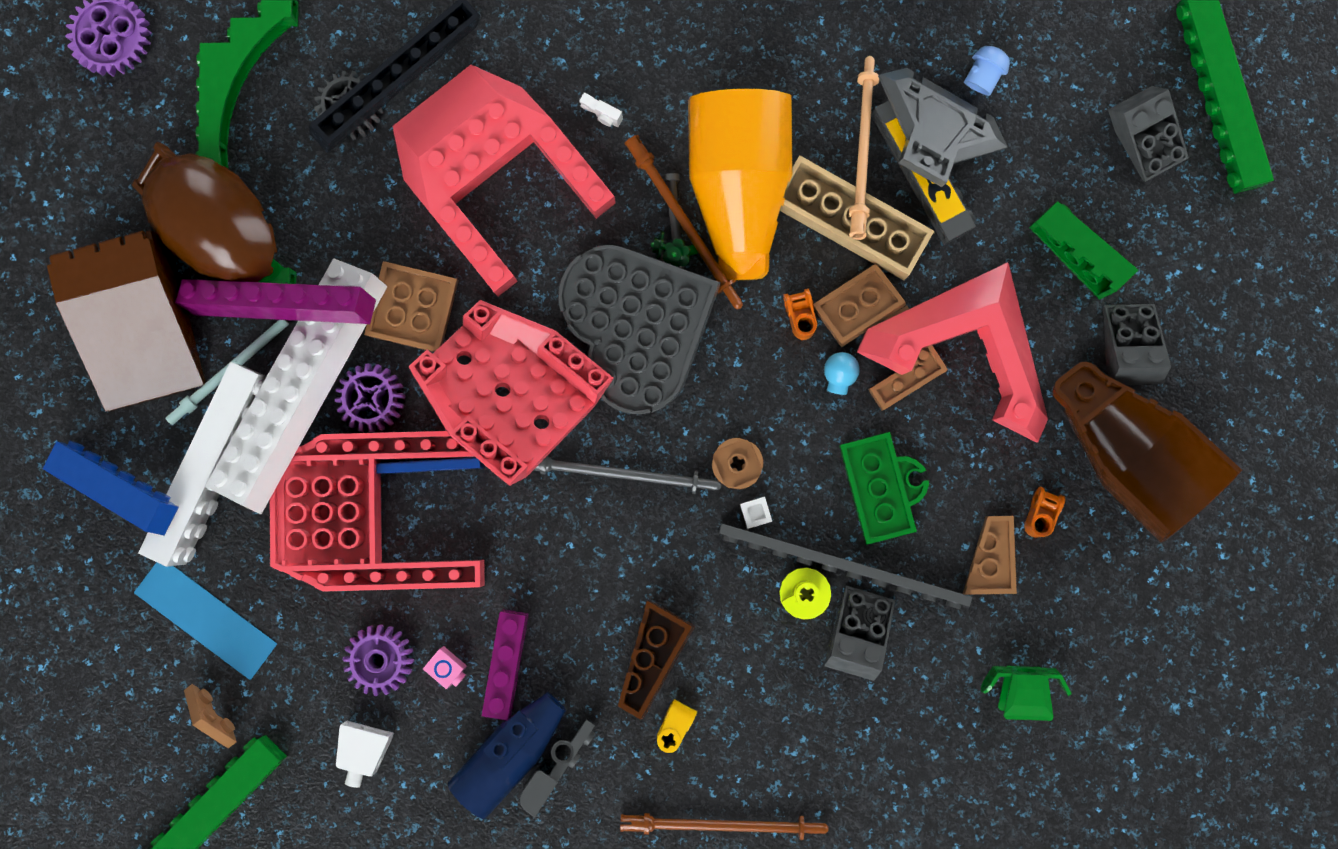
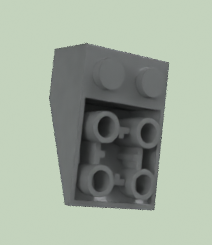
(1149, 131)
(1135, 344)
(854, 644)

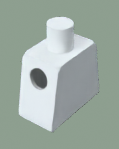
(361, 750)

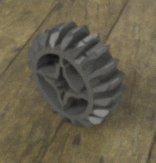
(335, 87)

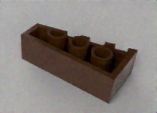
(655, 652)

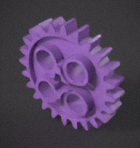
(88, 25)

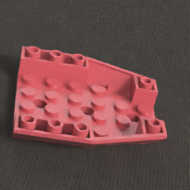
(537, 366)

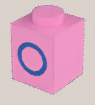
(446, 668)

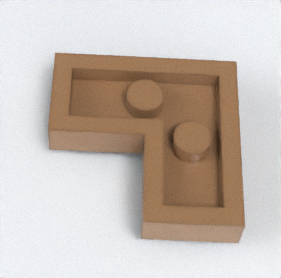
(206, 719)

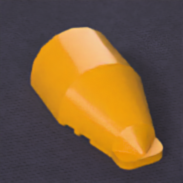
(740, 172)

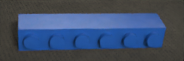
(111, 488)

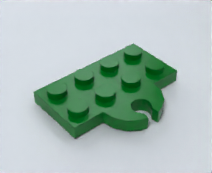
(882, 487)

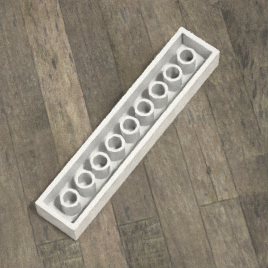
(289, 399)

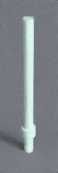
(190, 403)

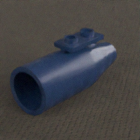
(506, 756)

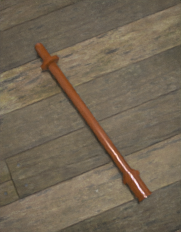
(645, 161)
(647, 823)

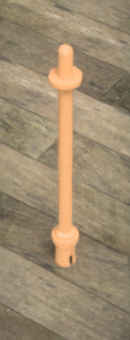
(859, 211)

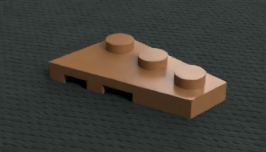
(994, 559)

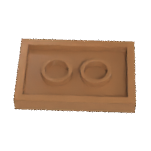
(859, 305)

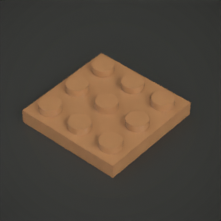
(413, 307)

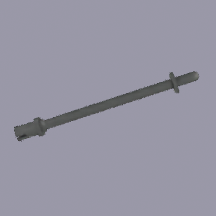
(694, 482)

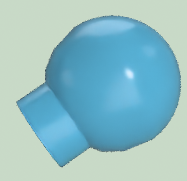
(841, 372)

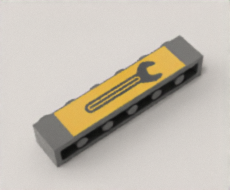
(940, 204)

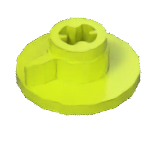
(805, 593)

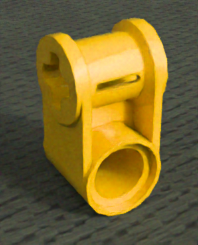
(677, 722)

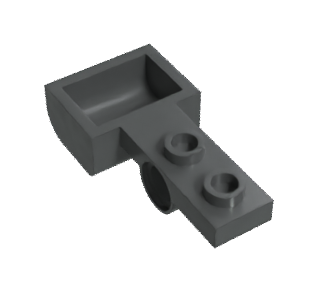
(542, 784)

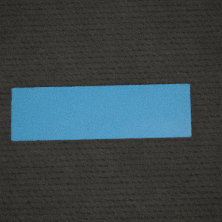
(206, 619)

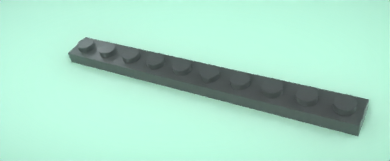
(853, 569)

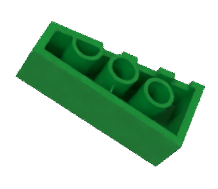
(1083, 251)

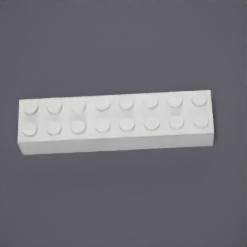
(188, 487)

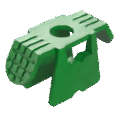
(1023, 693)

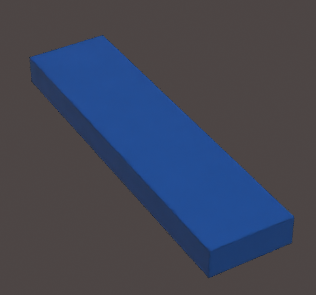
(429, 465)

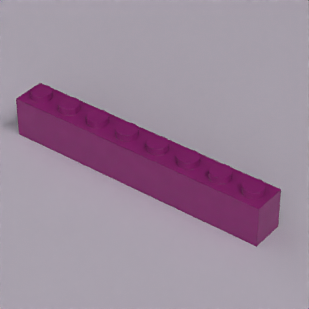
(276, 301)

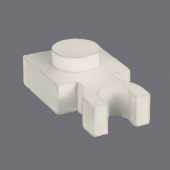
(606, 114)

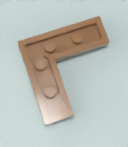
(898, 386)

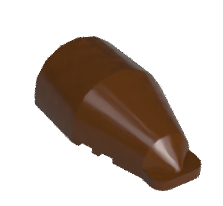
(1142, 451)

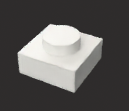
(756, 512)

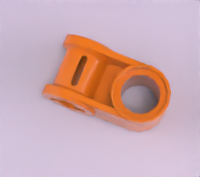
(800, 308)
(1047, 509)

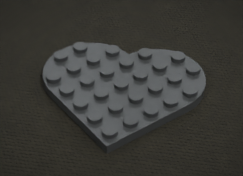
(638, 322)

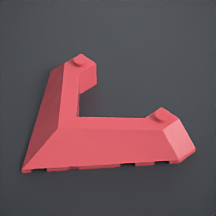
(980, 305)

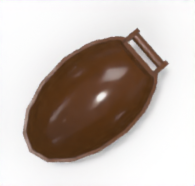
(206, 216)

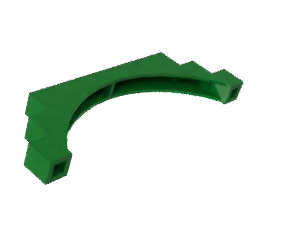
(220, 79)

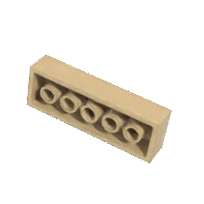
(823, 205)

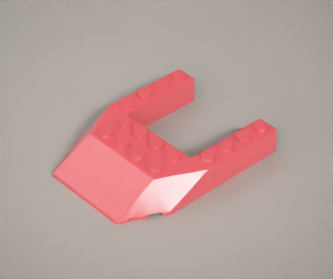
(469, 135)
(330, 515)

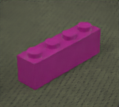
(505, 664)

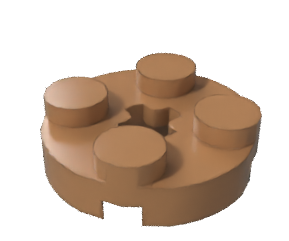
(750, 469)

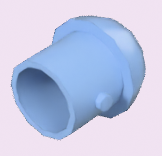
(987, 69)

